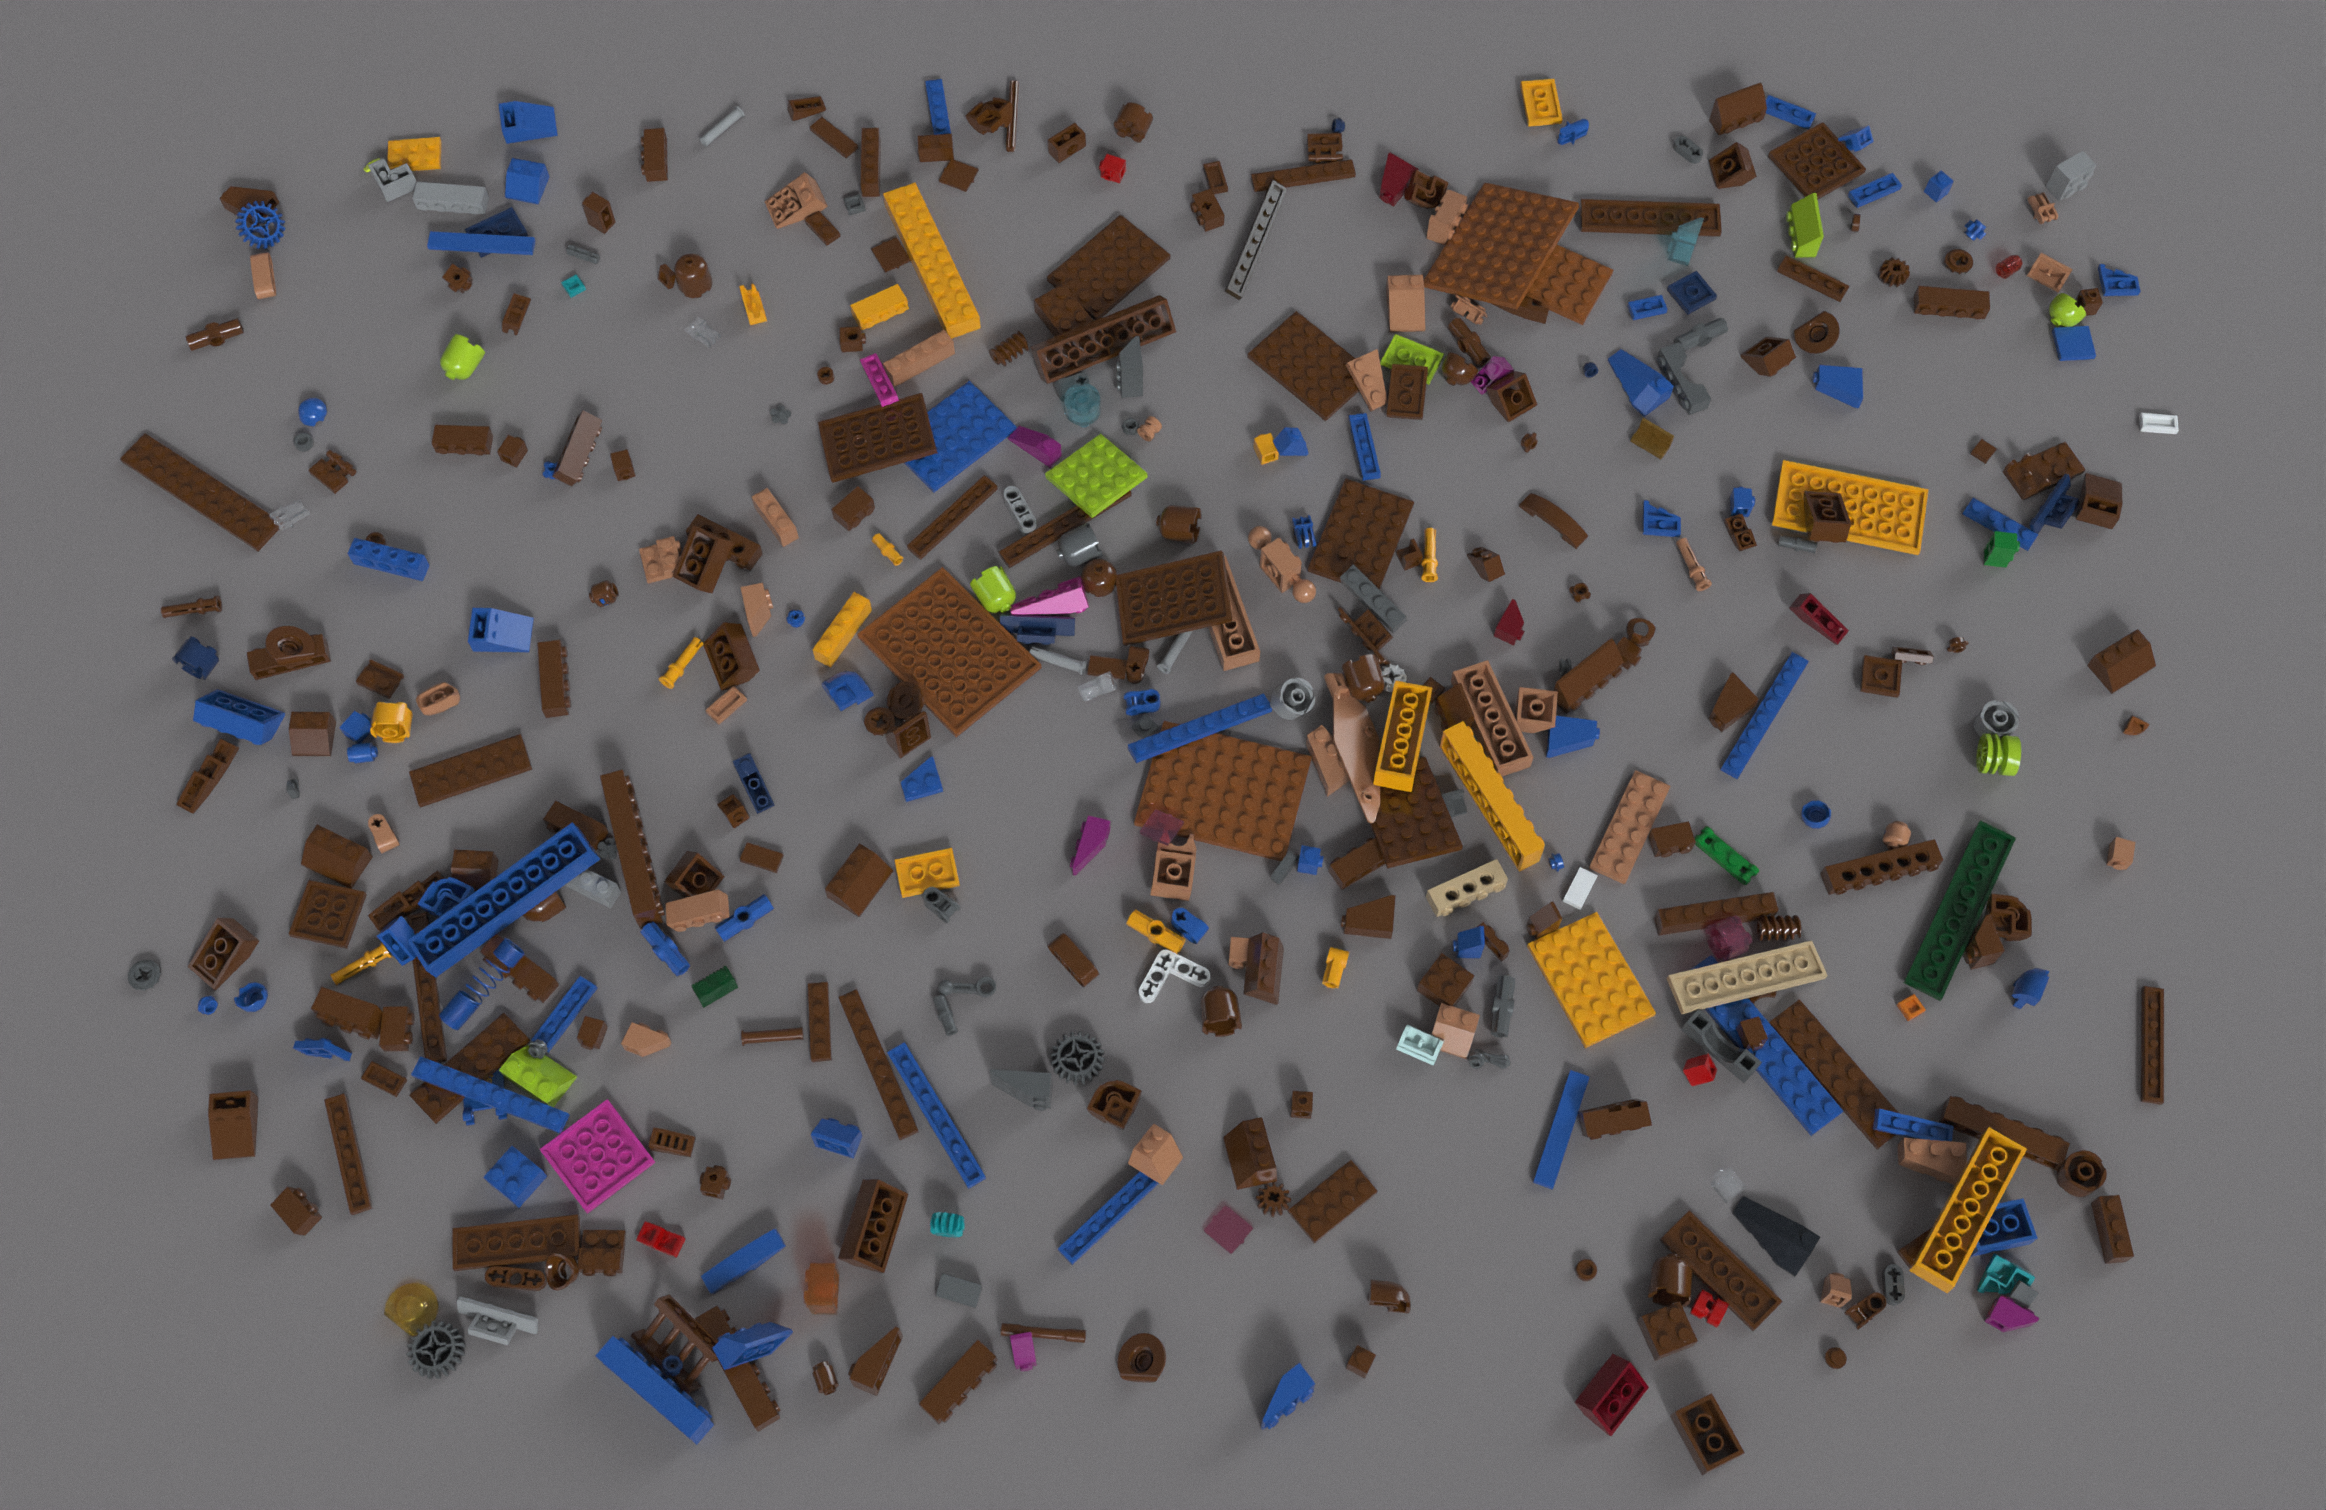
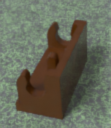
(515, 313)

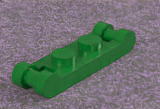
(1725, 856)

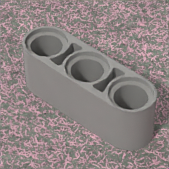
(1019, 504)

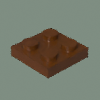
(1881, 676)

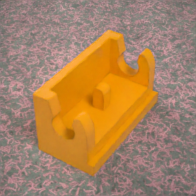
(753, 305)

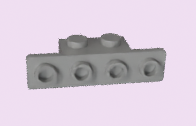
(495, 1322)

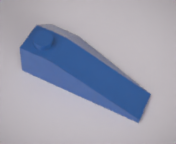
(1642, 383)

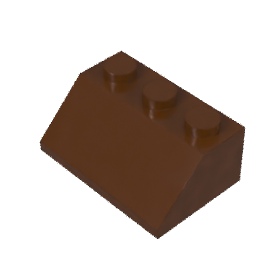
(1738, 109)
(702, 559)
(731, 656)
(2123, 661)
(335, 856)
(858, 880)
(1264, 968)
(1250, 1154)

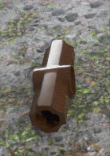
(214, 334)
(1469, 342)

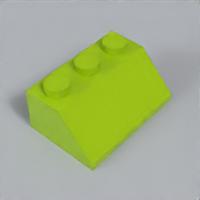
(1805, 227)
(538, 1077)

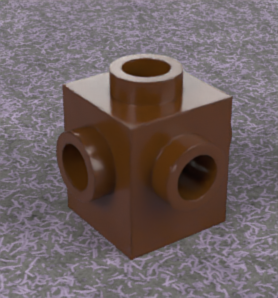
(458, 279)
(715, 1182)

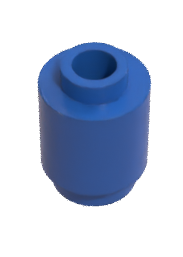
(362, 753)

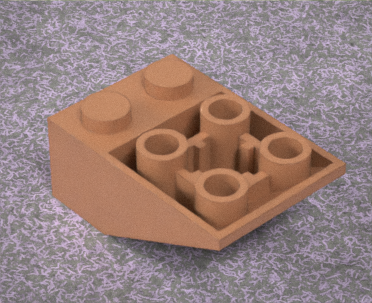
(796, 201)

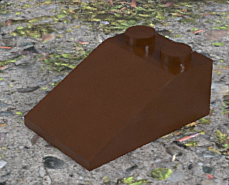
(1826, 517)
(909, 734)
(222, 952)
(874, 1364)

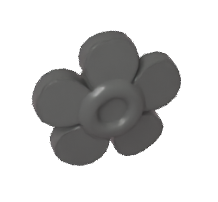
(780, 414)
(608, 849)

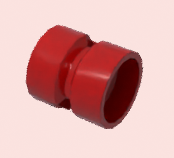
(1716, 1309)

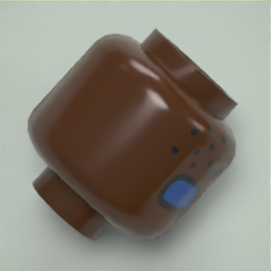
(603, 593)

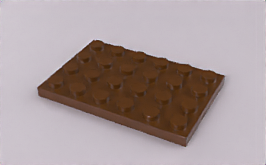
(1109, 267)
(1307, 365)
(877, 438)
(1361, 532)
(1173, 598)
(1415, 822)

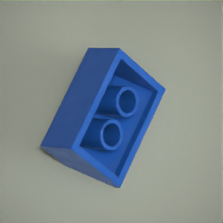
(750, 1343)

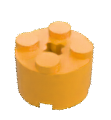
(391, 722)

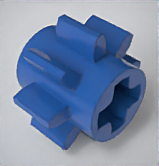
(1975, 229)

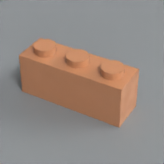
(775, 517)
(697, 910)

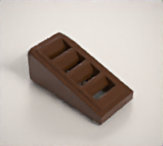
(799, 108)
(673, 1136)

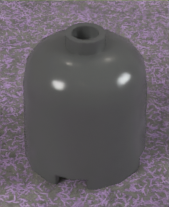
(1079, 546)

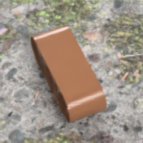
(263, 275)

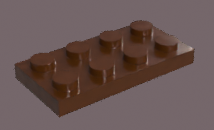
(1332, 1201)

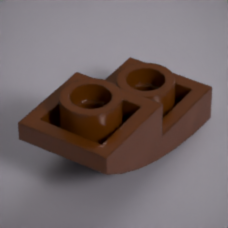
(1739, 532)

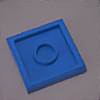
(2074, 343)

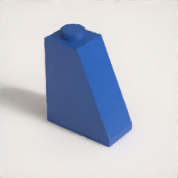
(1840, 383)
(1571, 735)

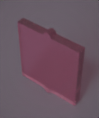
(1161, 827)
(1228, 1229)

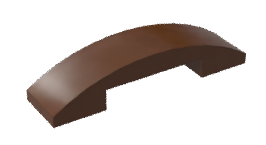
(1556, 518)

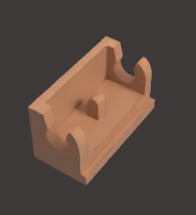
(2049, 272)

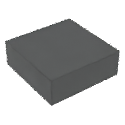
(854, 204)
(2023, 1294)

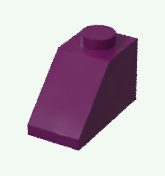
(1023, 1351)

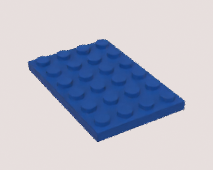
(963, 430)

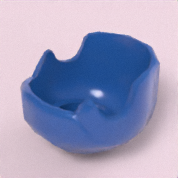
(312, 411)
(1816, 814)
(251, 997)

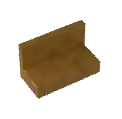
(1652, 438)

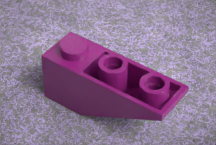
(1093, 840)

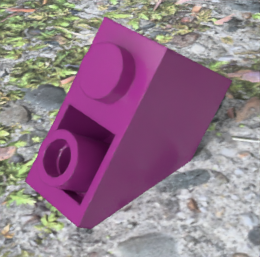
(1493, 371)
(2009, 1316)

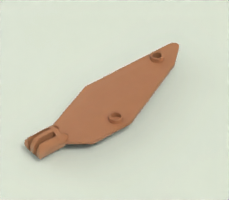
(1356, 743)

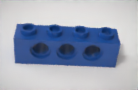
(388, 559)

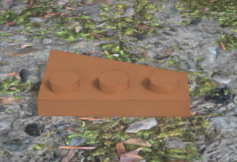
(1369, 379)

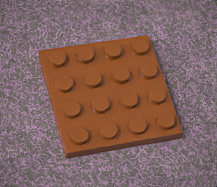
(1569, 284)

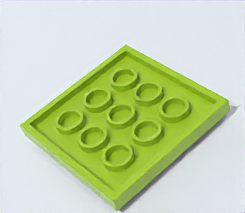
(1096, 475)

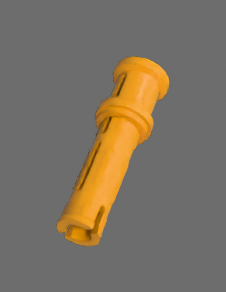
(1429, 562)
(677, 669)
(370, 958)

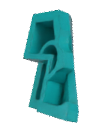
(2002, 1276)

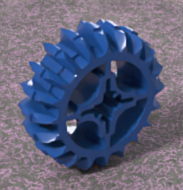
(257, 218)

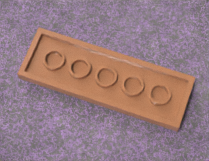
(1629, 827)

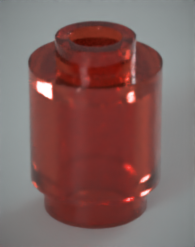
(2009, 266)

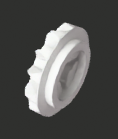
(1397, 672)

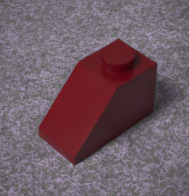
(1511, 625)

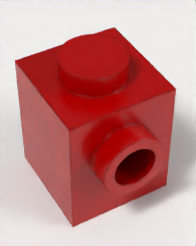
(1112, 168)

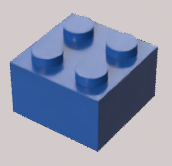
(515, 1176)

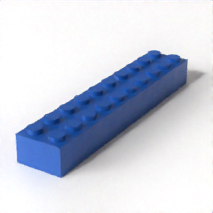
(503, 900)

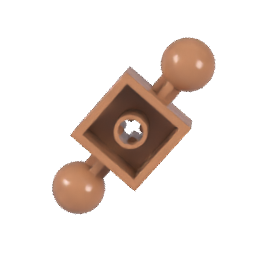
(1281, 564)

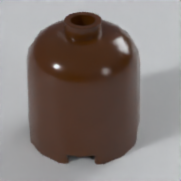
(692, 275)
(1179, 523)
(1364, 678)
(1220, 1012)
(1670, 1281)

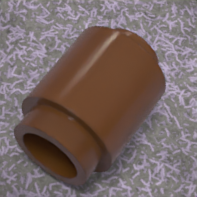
(825, 1378)

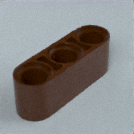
(1073, 959)

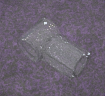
(1100, 685)

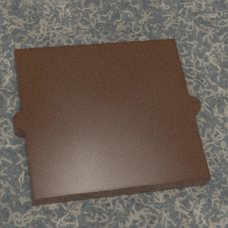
(958, 175)
(890, 255)

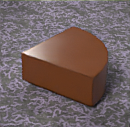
(2135, 726)

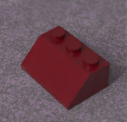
(1612, 1394)

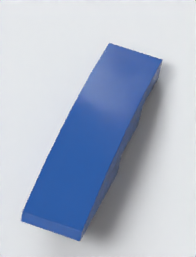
(743, 1260)

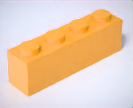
(842, 629)

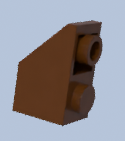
(1486, 563)

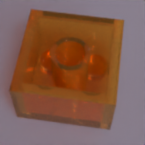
(822, 1288)

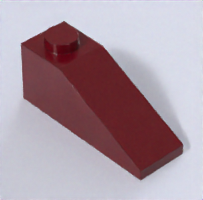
(1818, 617)

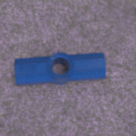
(734, 925)
(665, 948)

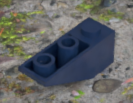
(753, 783)

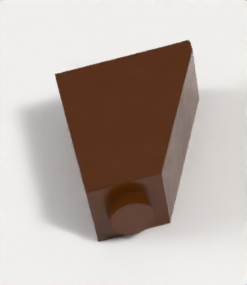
(238, 197)
(1732, 703)
(1371, 918)

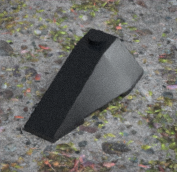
(1781, 1237)

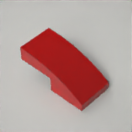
(660, 1239)

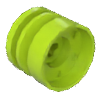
(1998, 754)

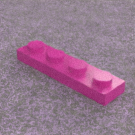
(879, 380)

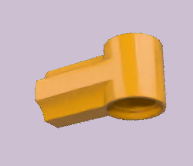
(1335, 963)

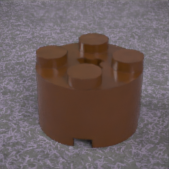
(1133, 122)
(2081, 1173)

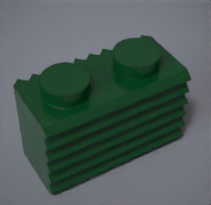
(714, 986)

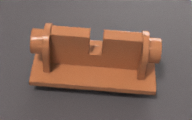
(1475, 312)

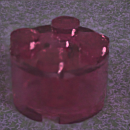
(1728, 938)

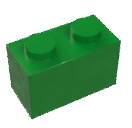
(2001, 549)

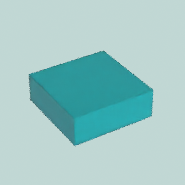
(573, 286)

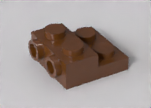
(602, 1252)

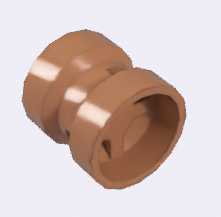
(1150, 427)

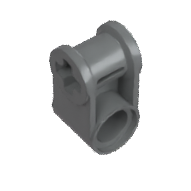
(1064, 384)
(943, 906)

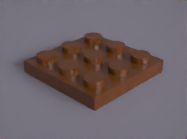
(327, 914)

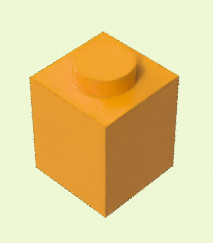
(1265, 448)

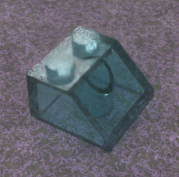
(1684, 242)

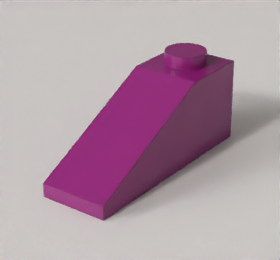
(1037, 445)

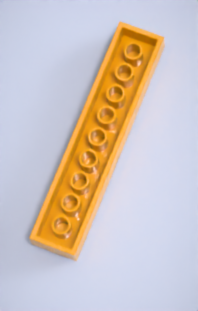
(931, 260)

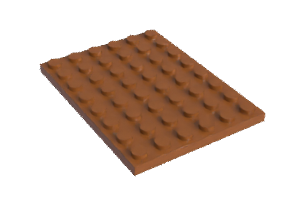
(1501, 245)
(950, 651)
(1228, 792)

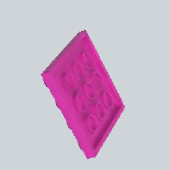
(597, 1156)

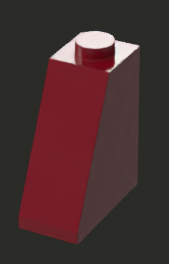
(1395, 179)

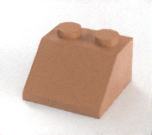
(757, 606)
(1535, 709)
(1456, 1029)
(1156, 1154)

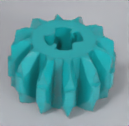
(947, 1224)

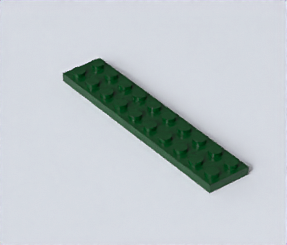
(1959, 910)

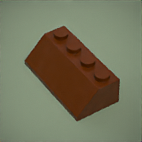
(1589, 676)
(873, 1225)

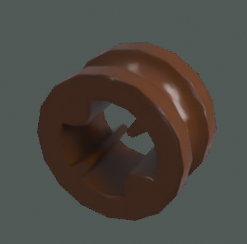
(826, 380)

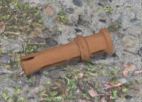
(1696, 571)

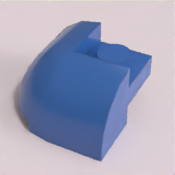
(846, 689)
(444, 895)
(2030, 987)

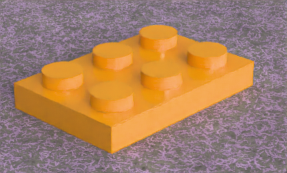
(1541, 102)
(417, 153)
(925, 871)

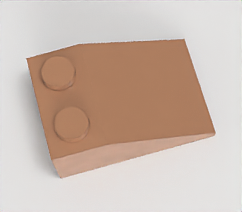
(1406, 303)

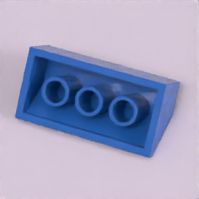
(237, 716)

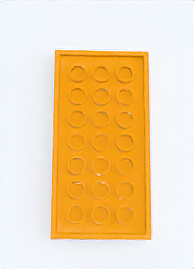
(1879, 510)

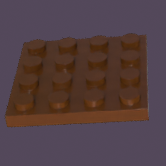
(1817, 161)

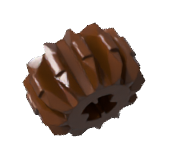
(1894, 272)
(1275, 1192)

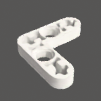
(1171, 967)

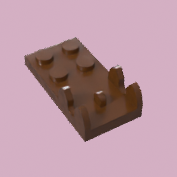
(2042, 470)

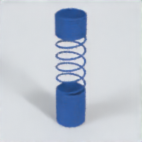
(463, 1004)

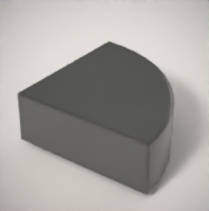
(293, 788)

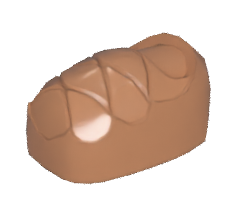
(438, 699)

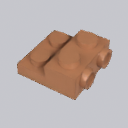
(660, 559)

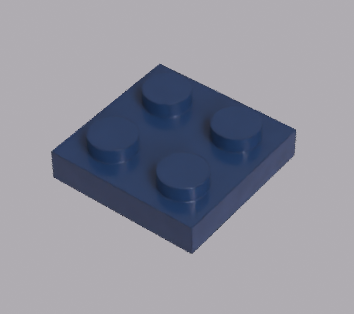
(1692, 292)

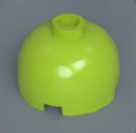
(2065, 312)

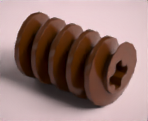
(1009, 348)
(1779, 926)

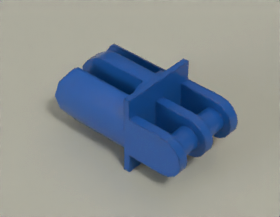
(1573, 131)
(1304, 530)

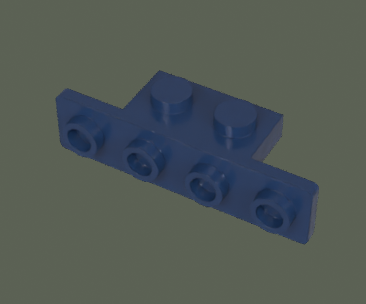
(2056, 508)
(1038, 628)

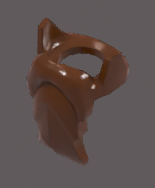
(1637, 639)

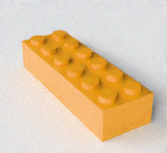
(1402, 736)

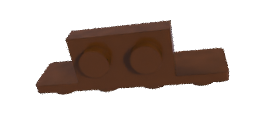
(1370, 630)

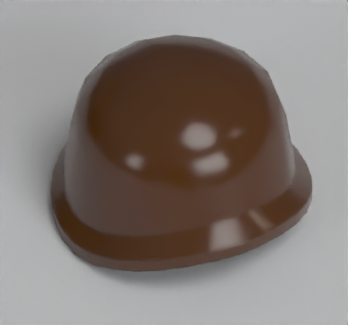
(561, 1271)

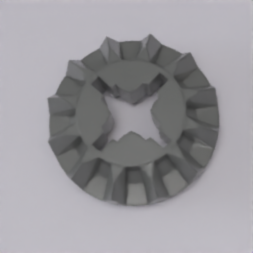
(135, 975)

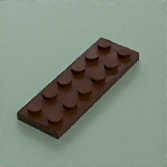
(470, 770)
(479, 1059)
(515, 1242)
(1721, 1270)

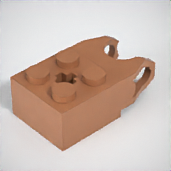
(1174, 870)

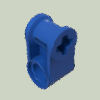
(1141, 702)
(1191, 927)

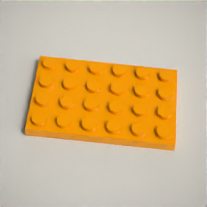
(1591, 980)

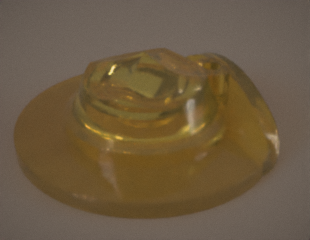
(412, 1307)

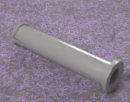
(722, 126)
(1173, 652)
(1058, 660)

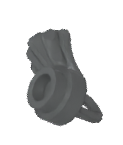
(1477, 1059)

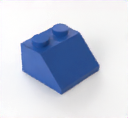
(526, 181)
(837, 1137)

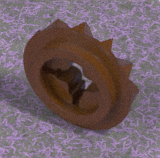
(1955, 255)
(875, 715)

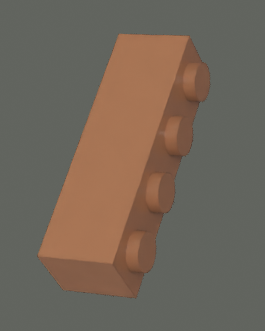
(919, 358)

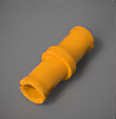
(887, 549)

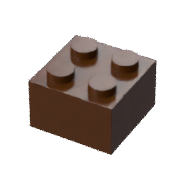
(1445, 982)
(1667, 1331)

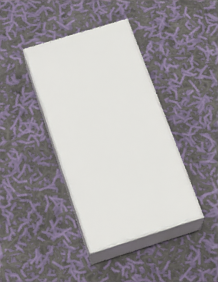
(2158, 423)
(1580, 888)

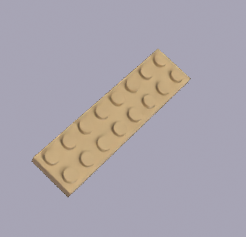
(1746, 977)

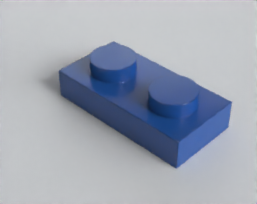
(1647, 307)

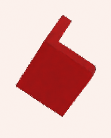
(1700, 1070)

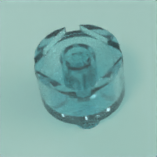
(1082, 404)

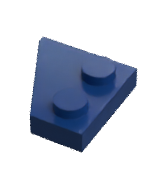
(2117, 282)
(1660, 522)
(922, 781)
(321, 1048)

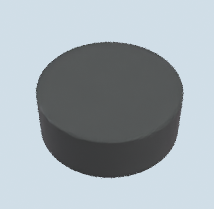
(303, 442)

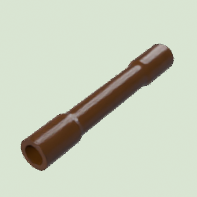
(1068, 1335)

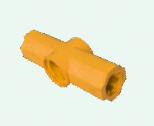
(1145, 925)

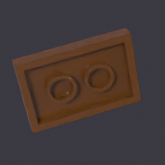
(1407, 391)

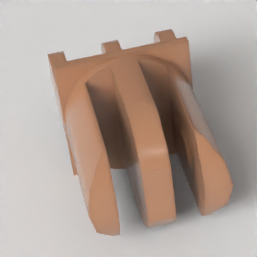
(2042, 208)

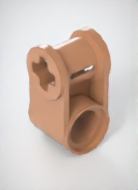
(382, 835)

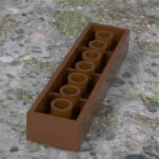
(1102, 339)
(632, 848)

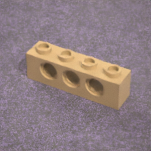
(1491, 872)

